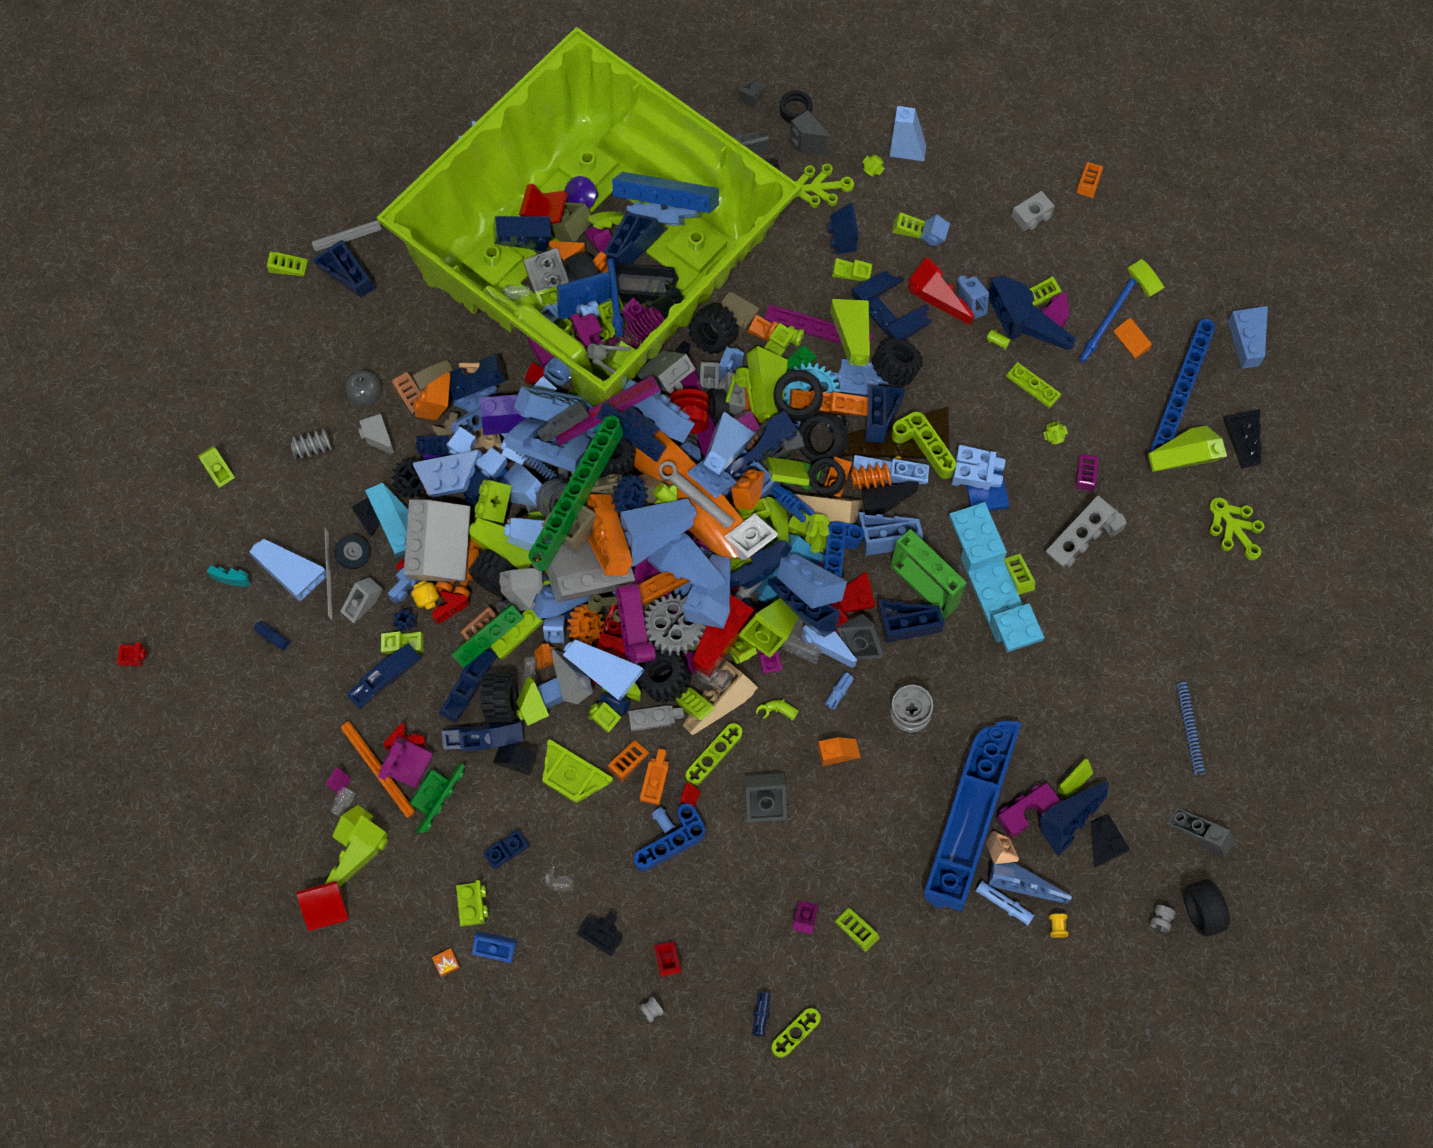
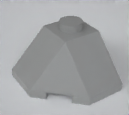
(521, 587)

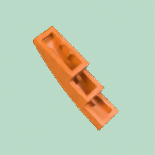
(832, 402)

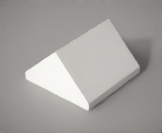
(750, 537)

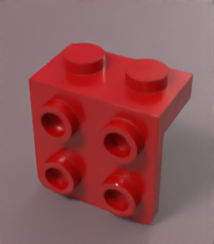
(543, 204)

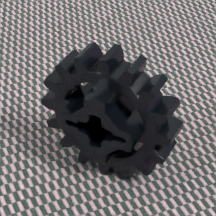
(402, 474)

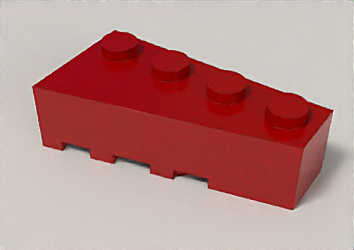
(717, 641)

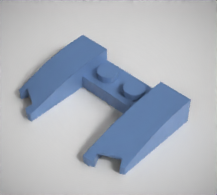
(523, 440)

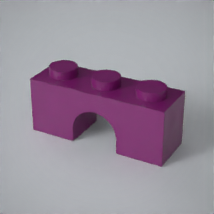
(1013, 818)

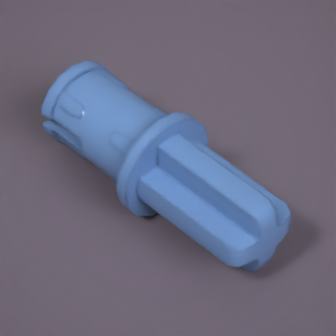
(839, 691)

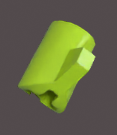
(665, 494)

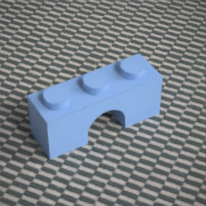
(489, 464)

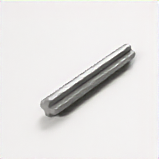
(346, 235)

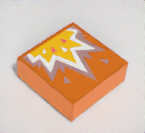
(445, 962)

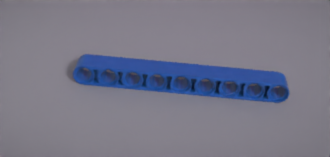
(1184, 382)

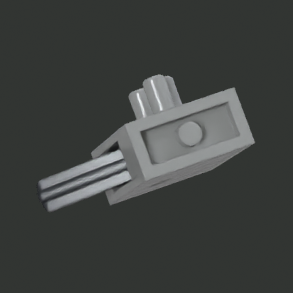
(669, 368)

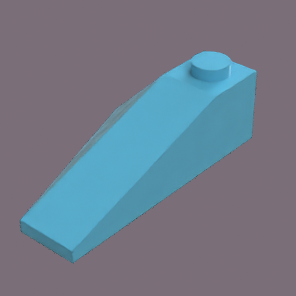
(391, 515)

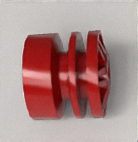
(695, 404)

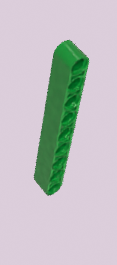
(576, 501)

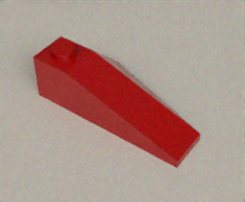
(932, 288)

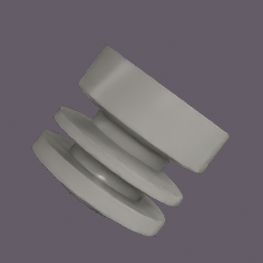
(922, 705)

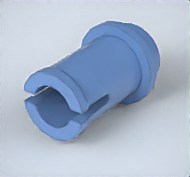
(663, 820)

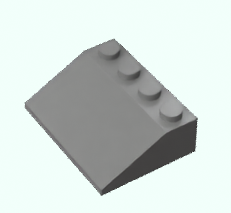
(436, 541)
(580, 575)

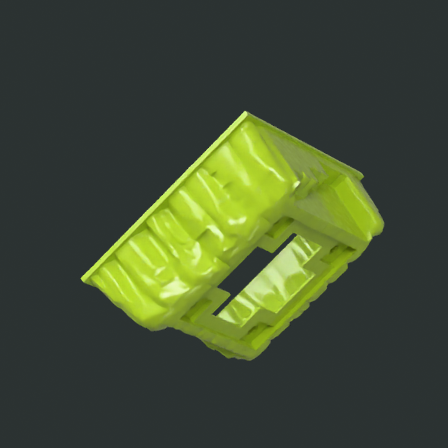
(566, 112)

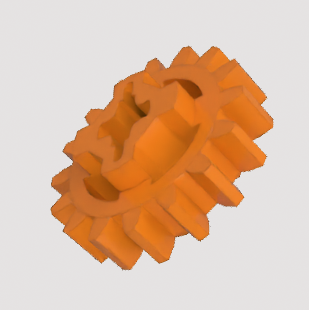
(585, 625)

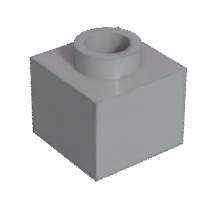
(1117, 525)

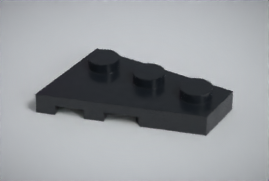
(1245, 436)

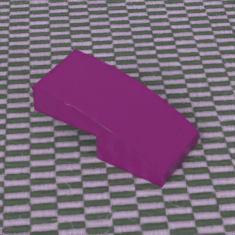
(769, 664)

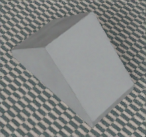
(709, 375)

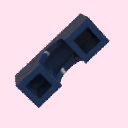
(487, 375)

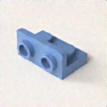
(731, 361)

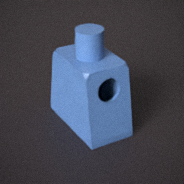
(971, 292)

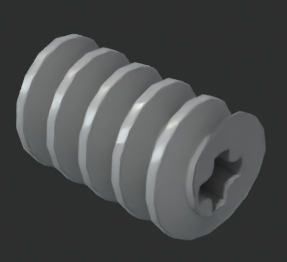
(310, 444)

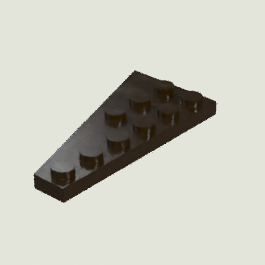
(891, 449)

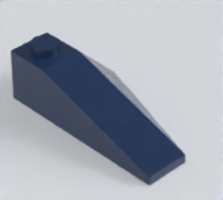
(1064, 818)

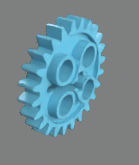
(823, 377)

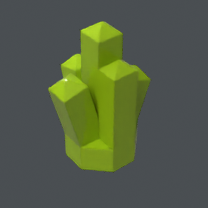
(817, 532)

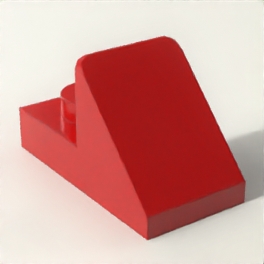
(453, 604)
(401, 732)
(667, 959)

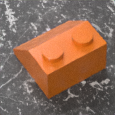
(433, 398)

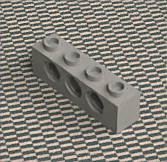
(1097, 507)

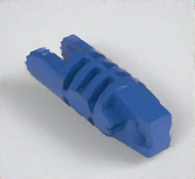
(791, 502)

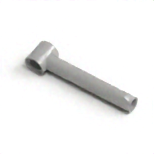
(697, 496)

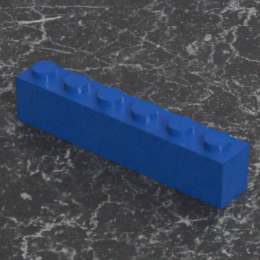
(666, 192)

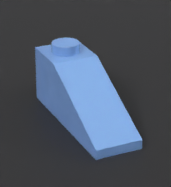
(831, 646)

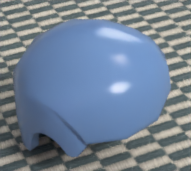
(556, 372)

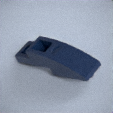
(764, 563)
(382, 675)
(482, 737)

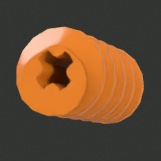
(870, 476)

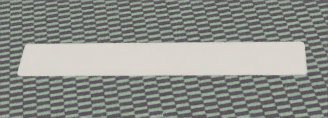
(328, 574)

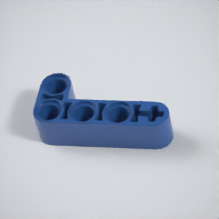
(839, 542)
(667, 841)

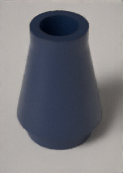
(619, 707)

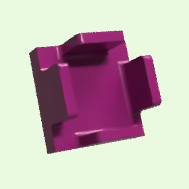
(586, 330)

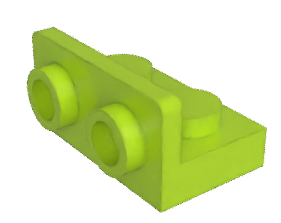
(471, 903)

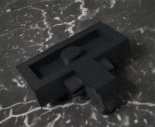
(601, 934)

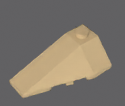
(835, 509)
(724, 701)

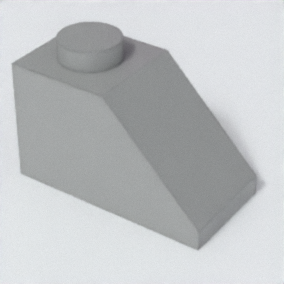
(375, 433)
(361, 599)

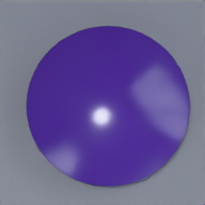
(581, 190)

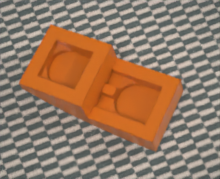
(761, 327)

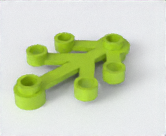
(817, 186)
(1235, 525)

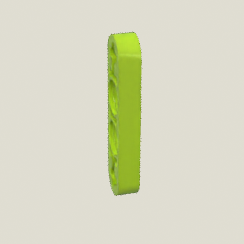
(715, 755)

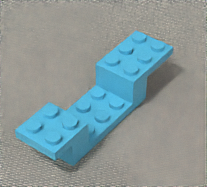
(985, 566)

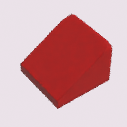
(533, 374)
(690, 795)

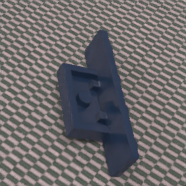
(636, 429)

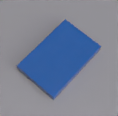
(582, 292)
(995, 497)

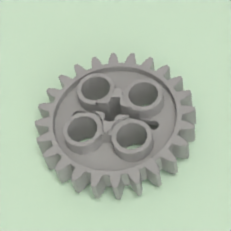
(659, 615)

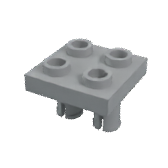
(545, 270)

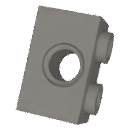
(1038, 204)

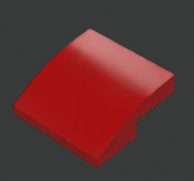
(322, 906)

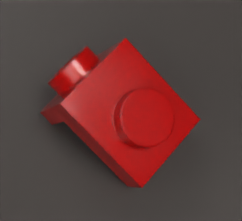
(131, 655)

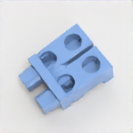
(976, 468)

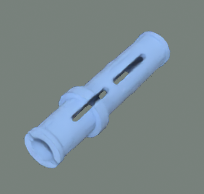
(1013, 908)

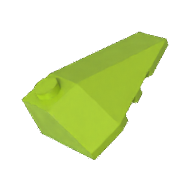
(1190, 448)
(364, 844)

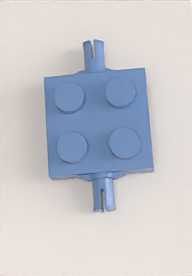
(855, 379)

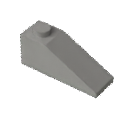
(573, 682)

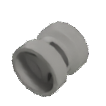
(1163, 917)

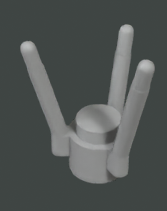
(599, 352)

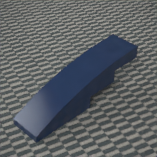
(467, 685)

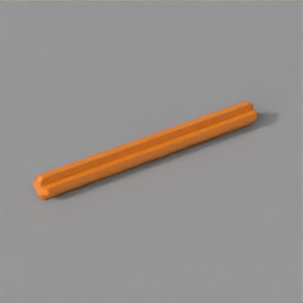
(375, 766)

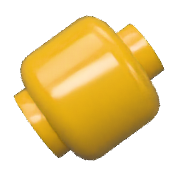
(425, 595)

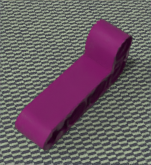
(633, 625)

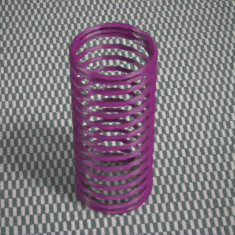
(658, 322)

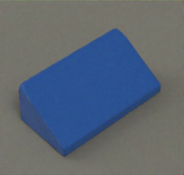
(494, 946)

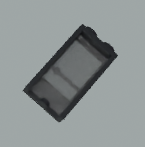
(643, 281)

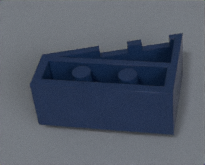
(522, 231)
(344, 268)

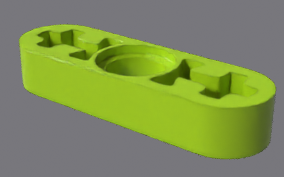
(811, 1026)

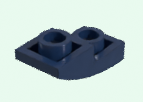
(432, 444)
(507, 849)

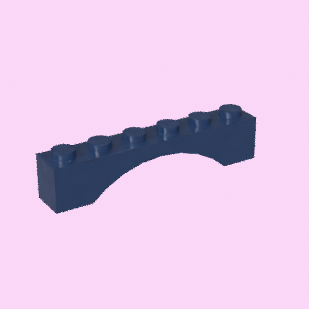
(777, 431)

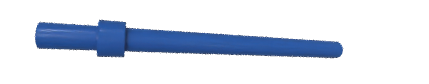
(617, 319)
(1091, 345)

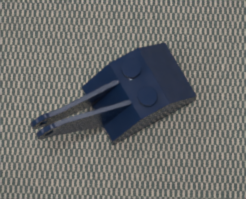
(1018, 315)

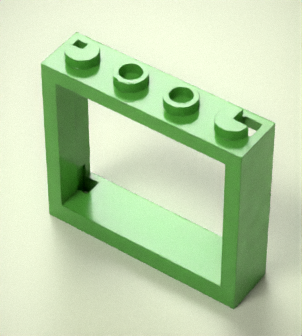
(935, 566)

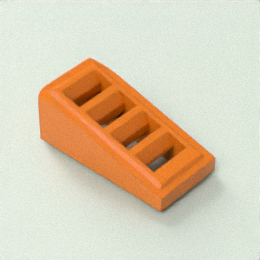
(1086, 188)
(622, 775)

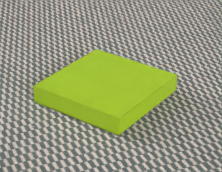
(787, 471)

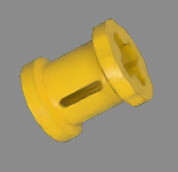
(1058, 924)

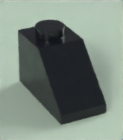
(516, 758)

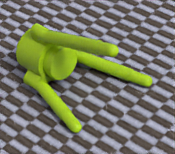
(742, 378)

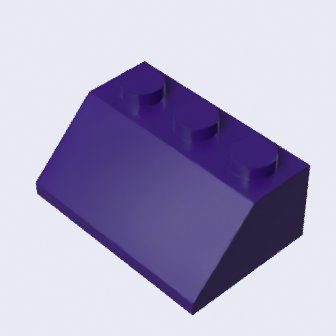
(499, 414)

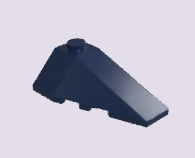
(820, 619)

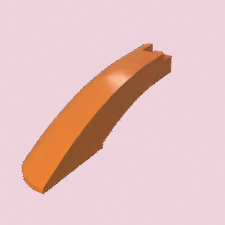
(704, 527)

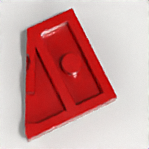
(857, 595)

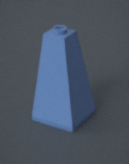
(655, 526)

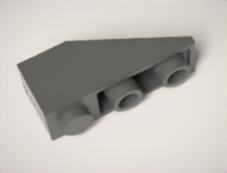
(1205, 833)

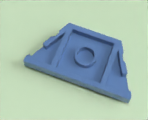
(447, 473)

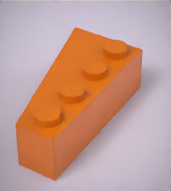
(608, 537)

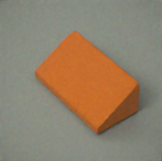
(1133, 338)

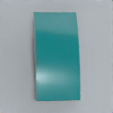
(233, 577)

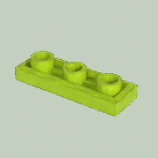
(1041, 391)

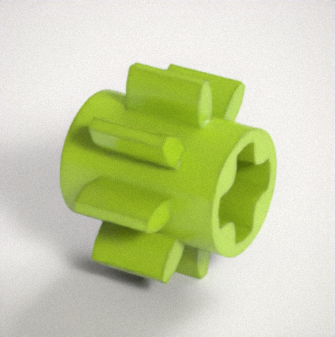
(873, 165)
(1055, 432)

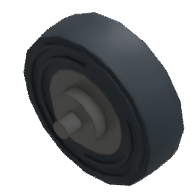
(351, 552)

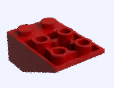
(611, 635)

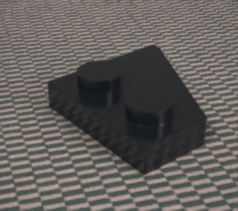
(665, 301)
(1106, 841)

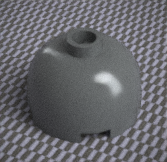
(363, 388)

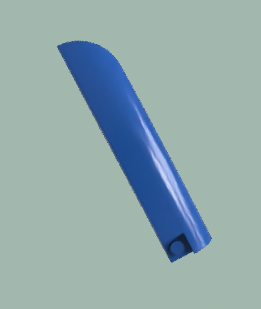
(971, 815)

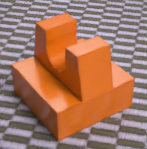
(544, 656)

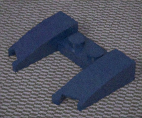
(900, 328)

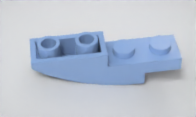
(900, 470)

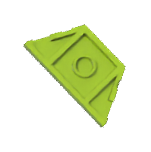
(571, 774)

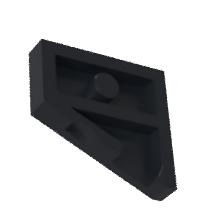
(366, 515)

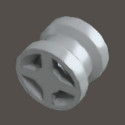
(651, 1009)

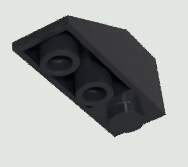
(885, 498)

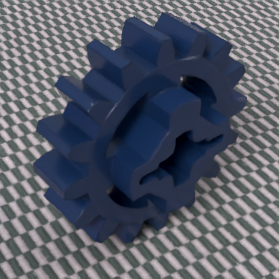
(629, 493)

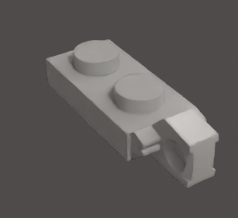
(654, 717)

